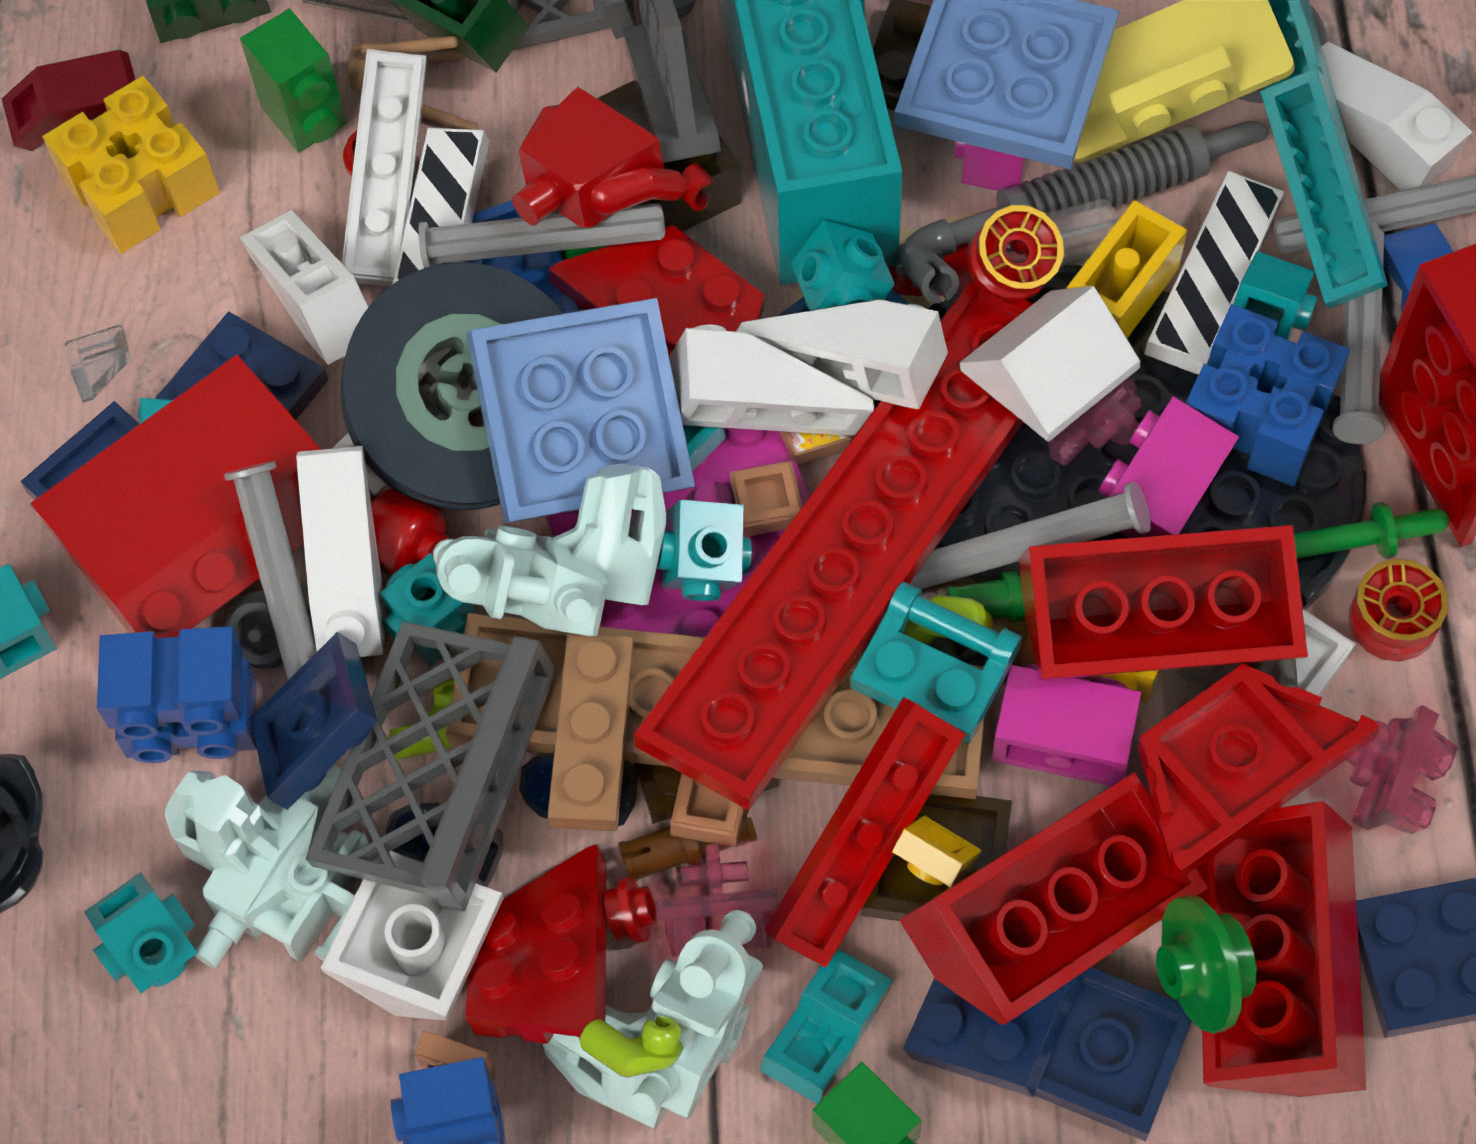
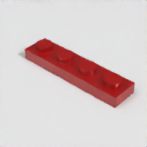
(864, 832)

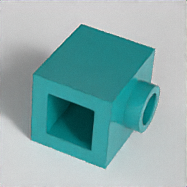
(1278, 292)
(21, 628)

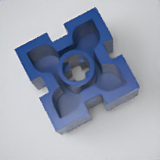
(1268, 390)
(177, 693)
(448, 1106)

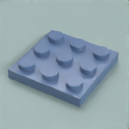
(1008, 75)
(574, 399)

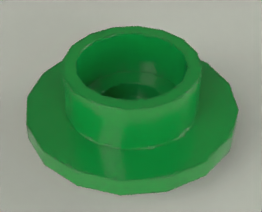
(1205, 963)

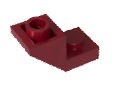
(62, 91)

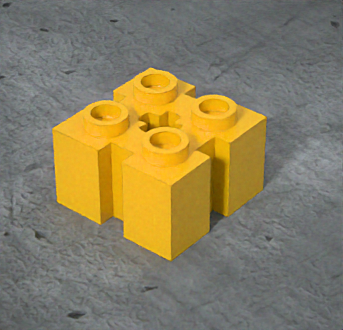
(132, 164)

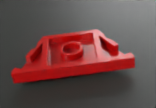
(682, 275)
(1239, 759)
(544, 956)

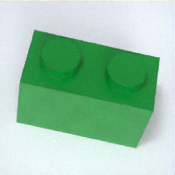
(294, 80)

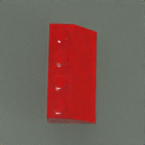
(1163, 602)
(1051, 904)
(1297, 904)

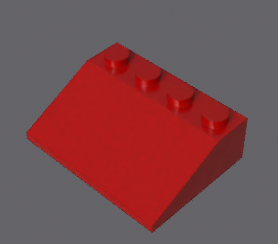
(1431, 385)
(159, 519)

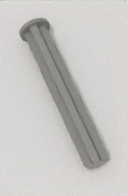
(1396, 210)
(553, 233)
(1361, 375)
(1008, 544)
(275, 564)

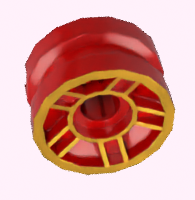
(1028, 233)
(1415, 593)

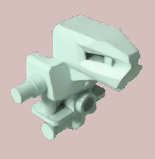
(566, 577)
(260, 863)
(707, 1001)

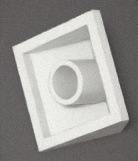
(1054, 360)
(408, 947)

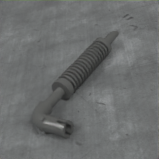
(1113, 177)

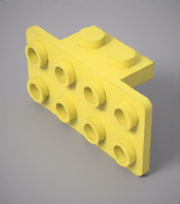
(1181, 67)

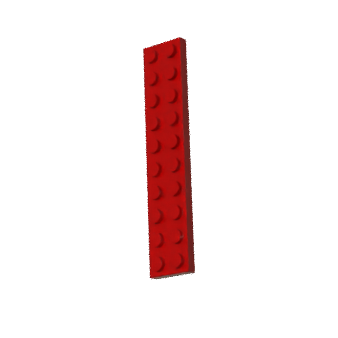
(834, 573)

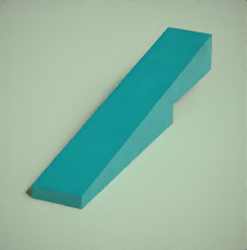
(1320, 164)

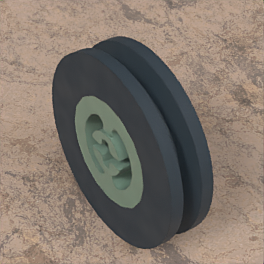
(380, 395)

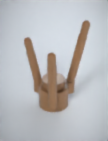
(435, 51)

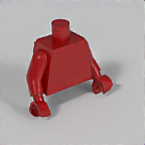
(595, 164)

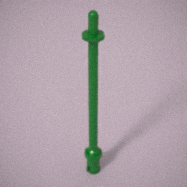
(1383, 530)

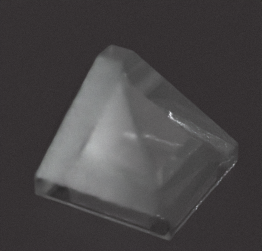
(97, 359)

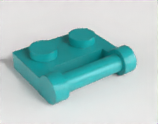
(943, 685)

